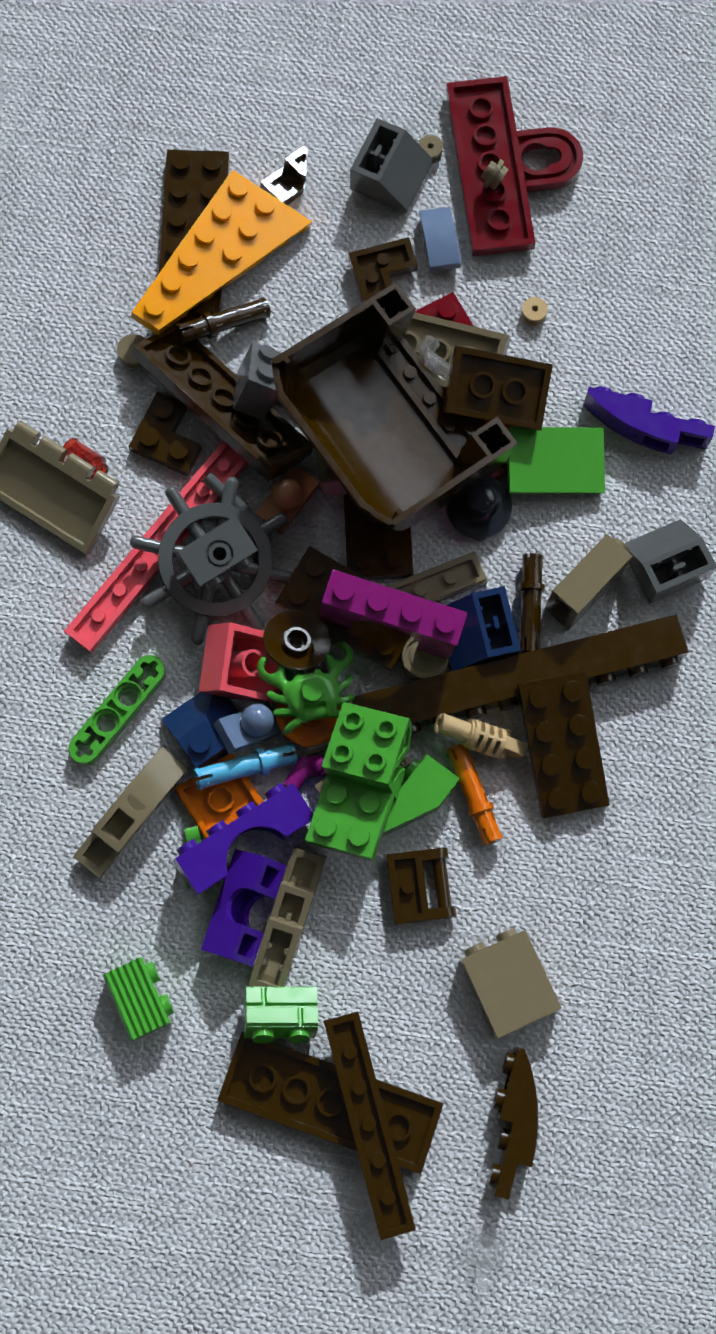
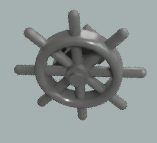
(212, 557)

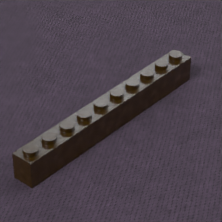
(494, 683)

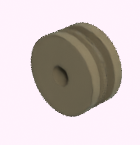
(433, 146)

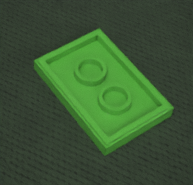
(556, 461)

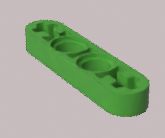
(113, 707)

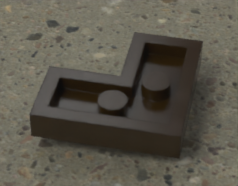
(378, 263)
(157, 436)

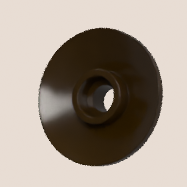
(299, 628)

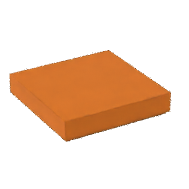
(217, 801)

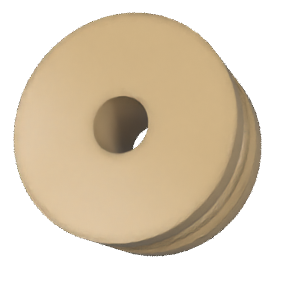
(534, 311)

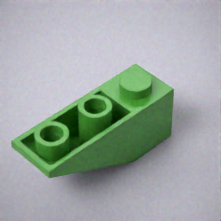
(421, 794)

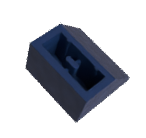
(487, 630)

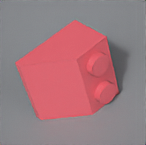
(232, 663)

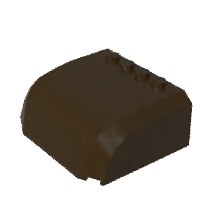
(381, 415)

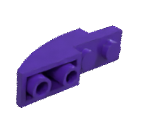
(632, 418)

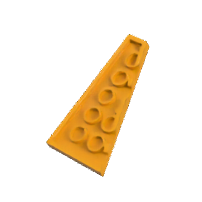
(223, 244)

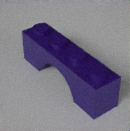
(280, 814)

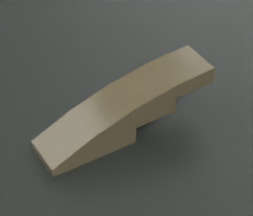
(287, 918)

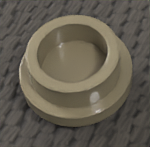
(494, 174)

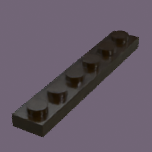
(369, 1126)

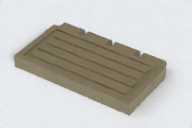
(55, 491)

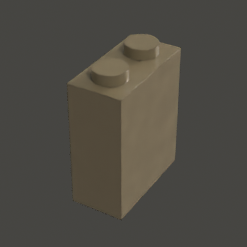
(588, 581)
(509, 982)

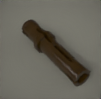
(210, 324)
(531, 594)

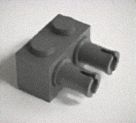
(255, 382)

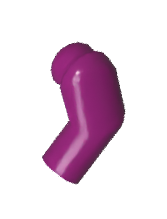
(305, 768)

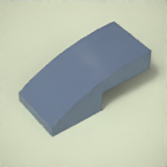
(440, 239)

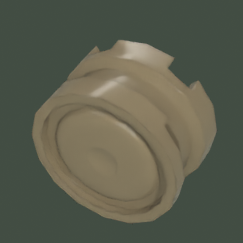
(419, 664)

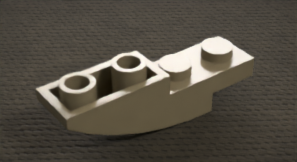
(130, 812)

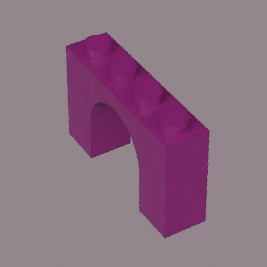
(357, 599)

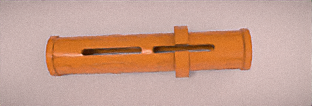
(479, 807)

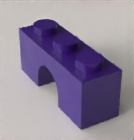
(229, 930)

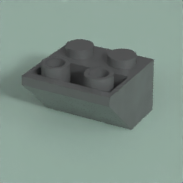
(390, 166)
(670, 560)

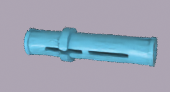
(244, 766)

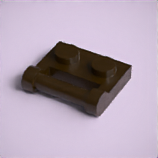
(409, 887)

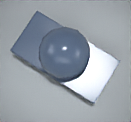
(247, 727)

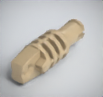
(480, 737)

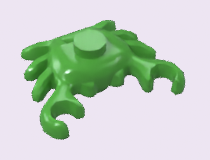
(312, 694)

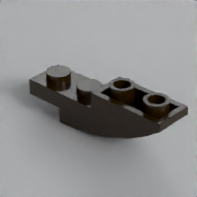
(519, 1106)

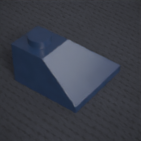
(194, 729)

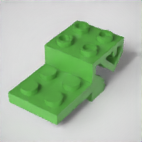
(360, 780)

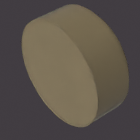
(125, 348)

